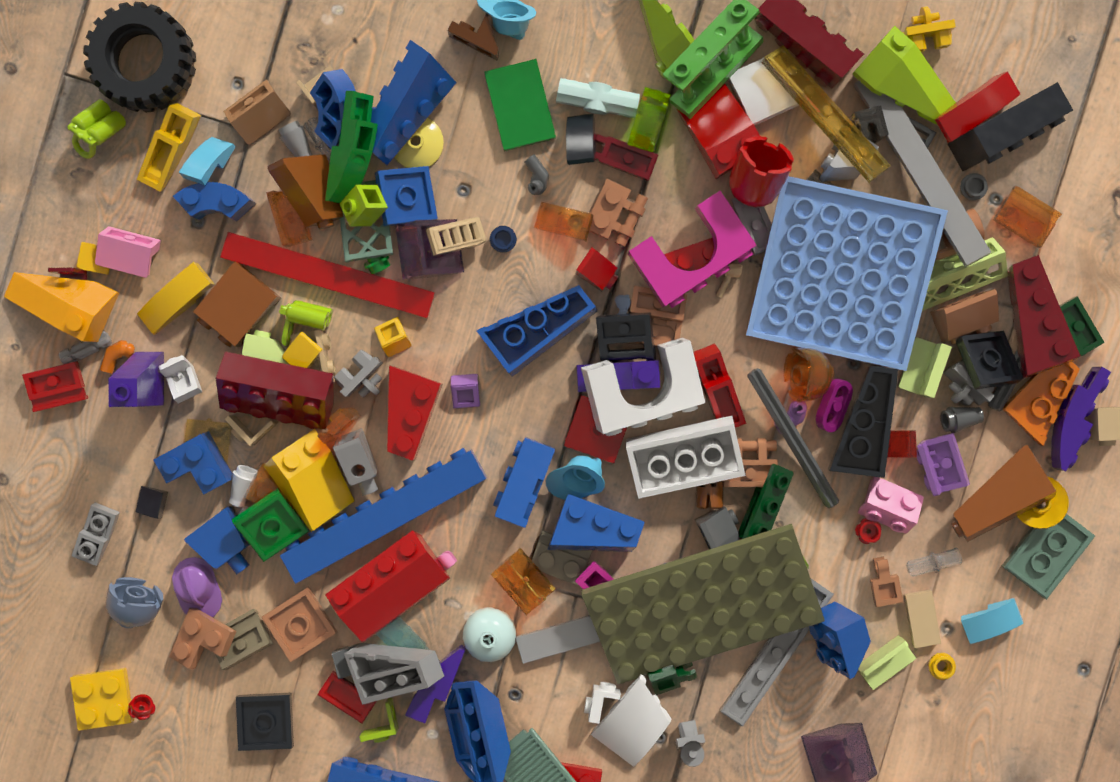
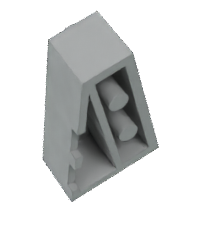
(391, 670)

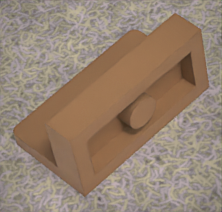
(257, 112)

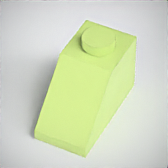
(263, 347)

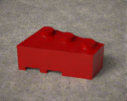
(409, 410)

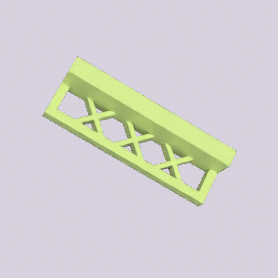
(952, 272)

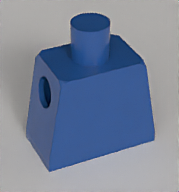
(220, 542)

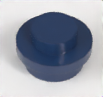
(503, 239)

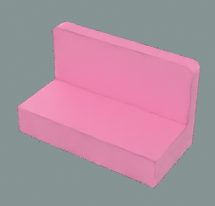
(126, 251)

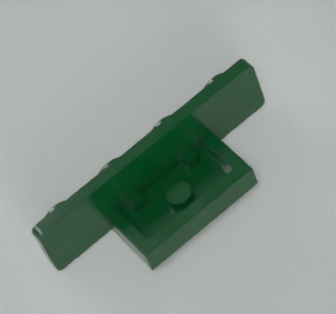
(766, 502)

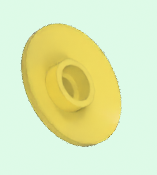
(427, 151)

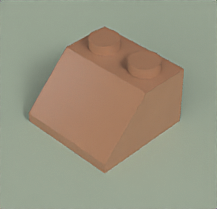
(967, 315)

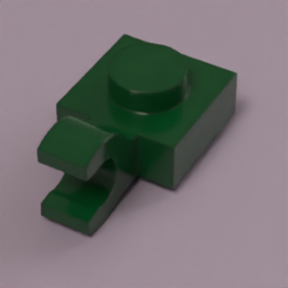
(670, 677)

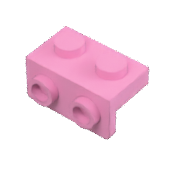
(891, 505)

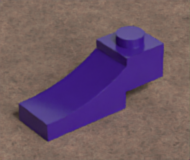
(630, 375)

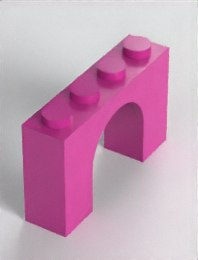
(730, 243)

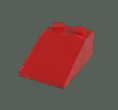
(720, 130)

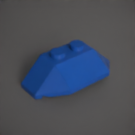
(477, 731)

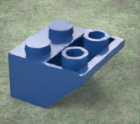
(841, 639)

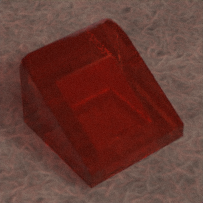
(902, 444)

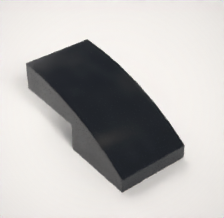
(580, 139)

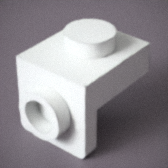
(181, 378)
(594, 704)

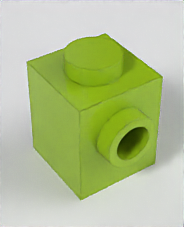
(363, 205)

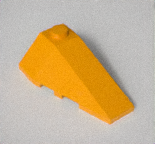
(65, 303)

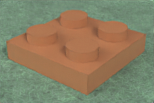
(299, 624)

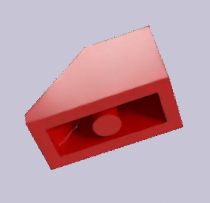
(597, 270)

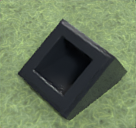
(151, 502)

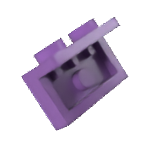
(942, 464)

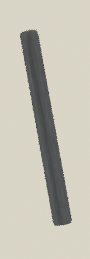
(793, 437)

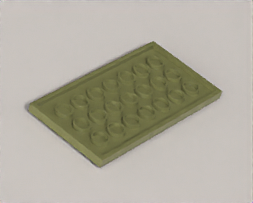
(704, 604)

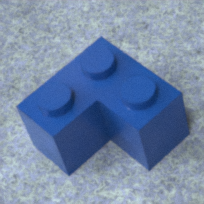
(201, 458)

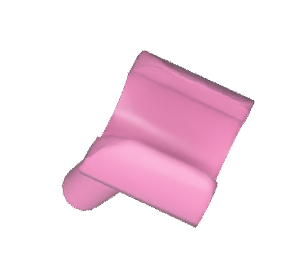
(447, 559)

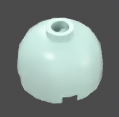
(496, 625)

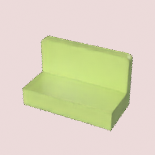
(925, 368)
(886, 662)

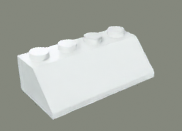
(685, 457)

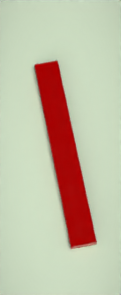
(327, 275)

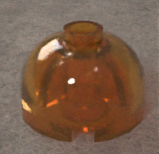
(808, 374)

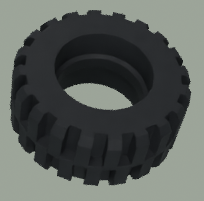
(113, 34)

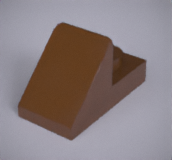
(482, 41)

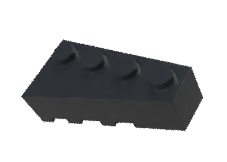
(1010, 127)
(868, 427)

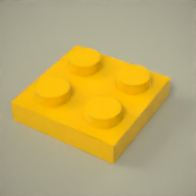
(101, 698)

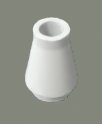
(240, 482)

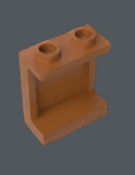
(235, 305)

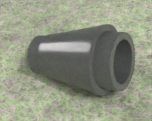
(959, 418)

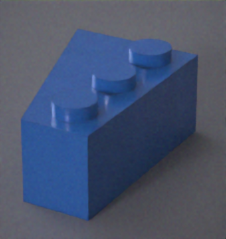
(523, 481)
(594, 527)

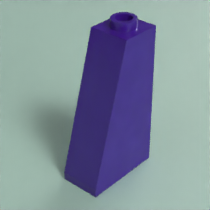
(138, 381)

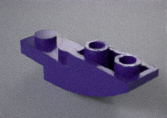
(1070, 427)

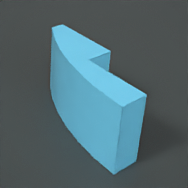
(205, 159)
(994, 621)

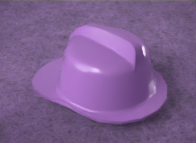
(197, 586)

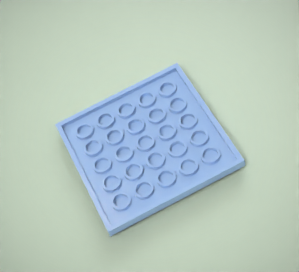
(846, 272)

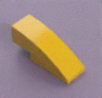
(168, 146)
(175, 297)

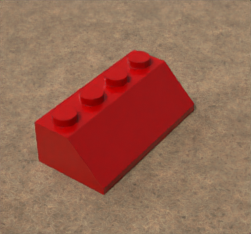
(387, 586)

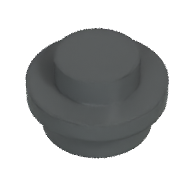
(973, 186)

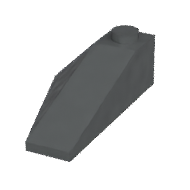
(718, 527)

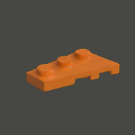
(1039, 400)

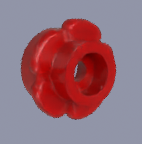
(873, 536)
(141, 701)

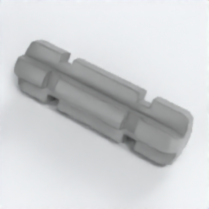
(84, 349)

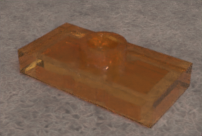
(563, 221)

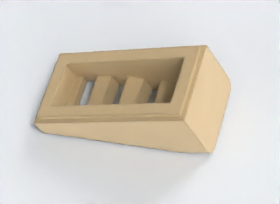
(471, 231)

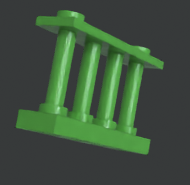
(713, 57)

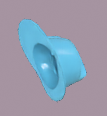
(509, 16)
(578, 478)

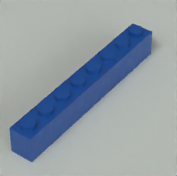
(384, 515)

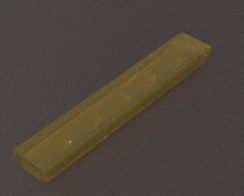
(825, 114)

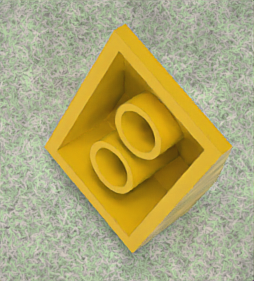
(310, 480)

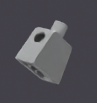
(354, 450)

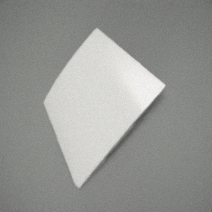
(633, 723)

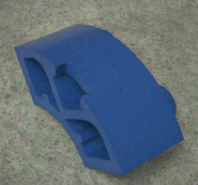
(330, 98)
(214, 198)

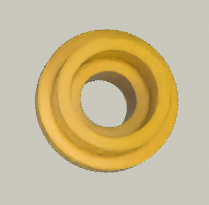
(947, 672)

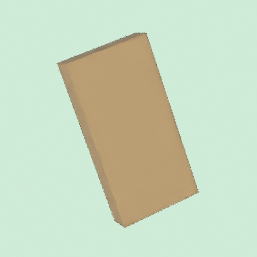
(922, 618)

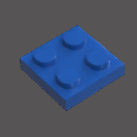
(407, 195)

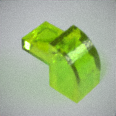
(649, 119)

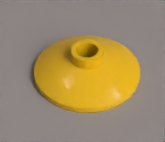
(1052, 513)

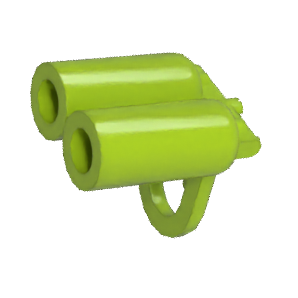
(95, 127)
(304, 314)

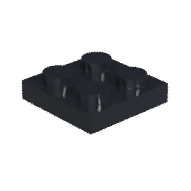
(989, 359)
(264, 721)

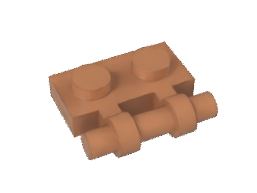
(608, 208)
(755, 469)

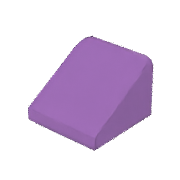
(465, 391)

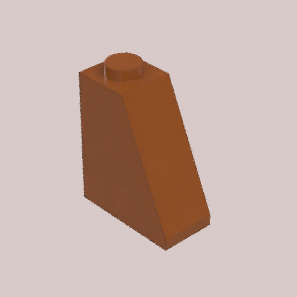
(305, 187)

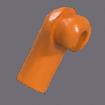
(115, 352)

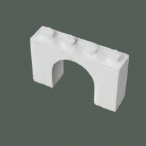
(679, 392)

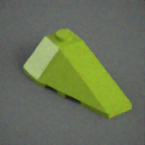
(665, 36)
(904, 74)

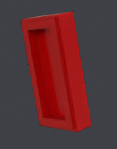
(345, 697)

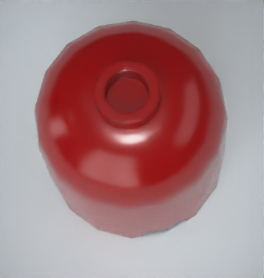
(760, 171)

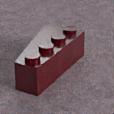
(808, 40)

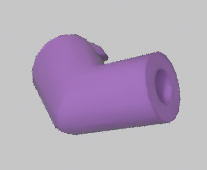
(796, 412)

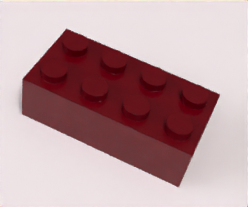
(275, 390)

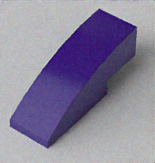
(424, 698)

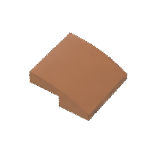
(665, 321)

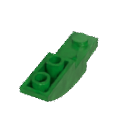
(357, 140)

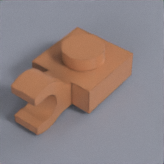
(886, 587)

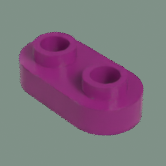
(834, 405)

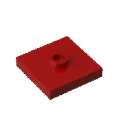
(587, 439)

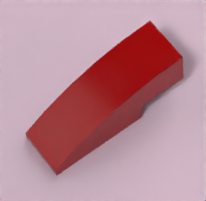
(977, 106)
(718, 385)

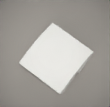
(760, 93)

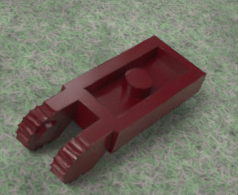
(625, 157)

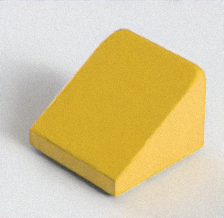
(87, 257)
(392, 337)
(302, 352)

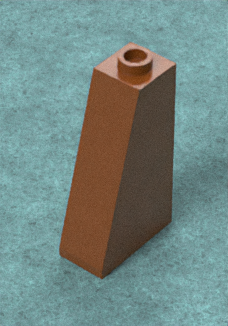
(1007, 494)

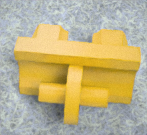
(939, 30)

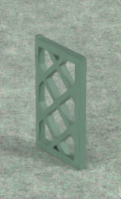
(347, 236)

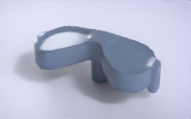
(623, 303)

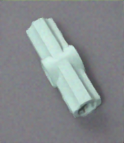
(597, 98)

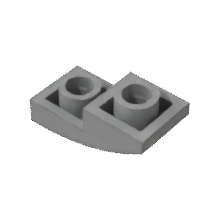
(96, 534)

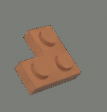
(197, 632)

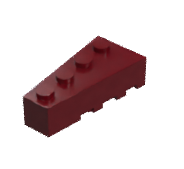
(1038, 319)

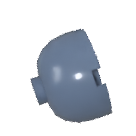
(132, 603)

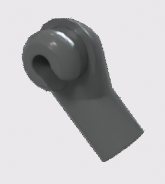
(539, 176)

